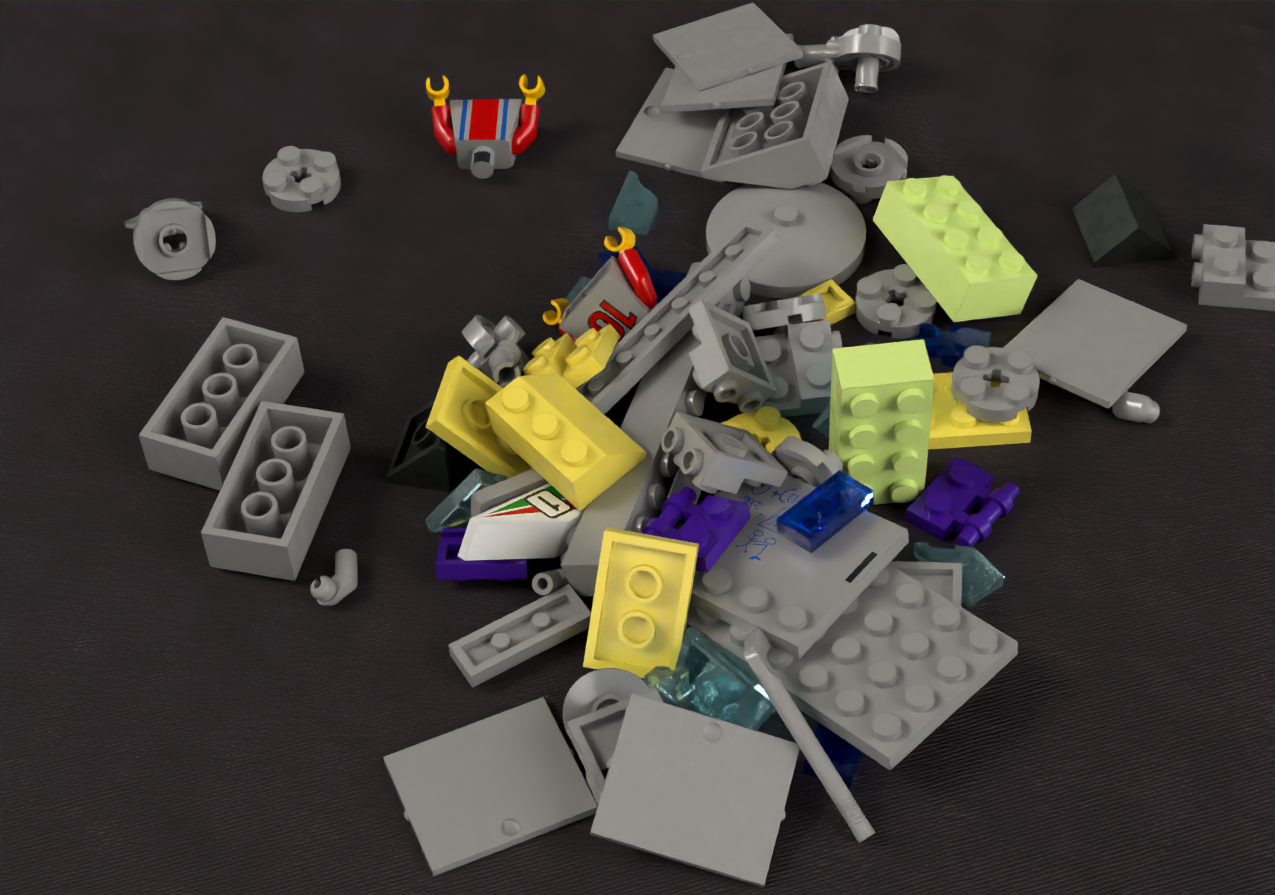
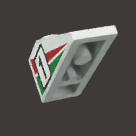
(522, 528)

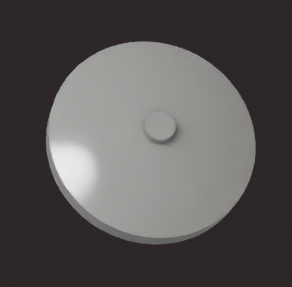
(816, 230)

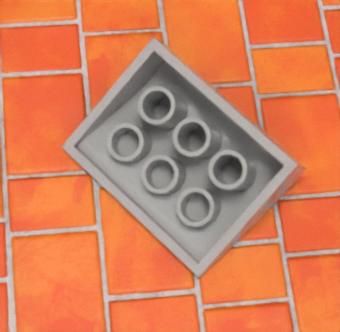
(782, 142)

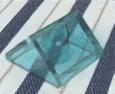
(721, 685)

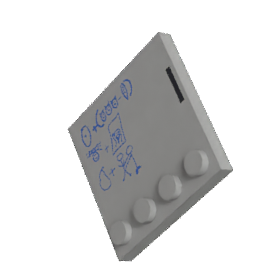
(781, 586)

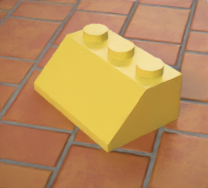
(562, 436)

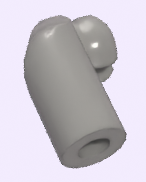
(1136, 408)
(550, 581)
(334, 589)

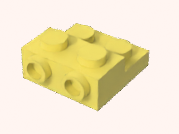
(574, 360)

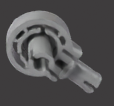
(861, 49)
(496, 348)

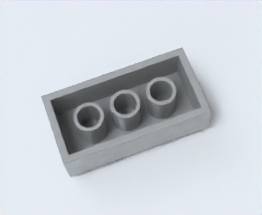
(215, 400)
(276, 490)

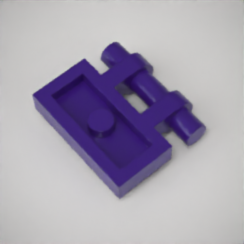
(953, 495)
(709, 524)

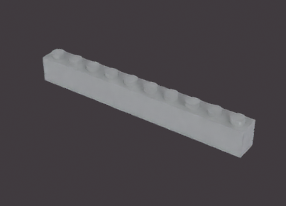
(643, 490)

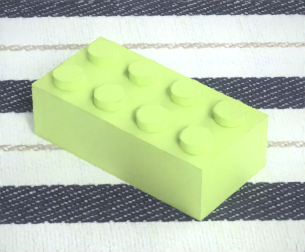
(954, 248)
(883, 416)

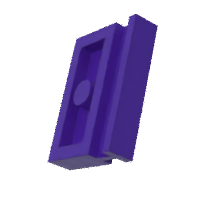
(452, 567)

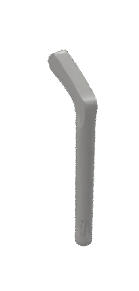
(755, 651)

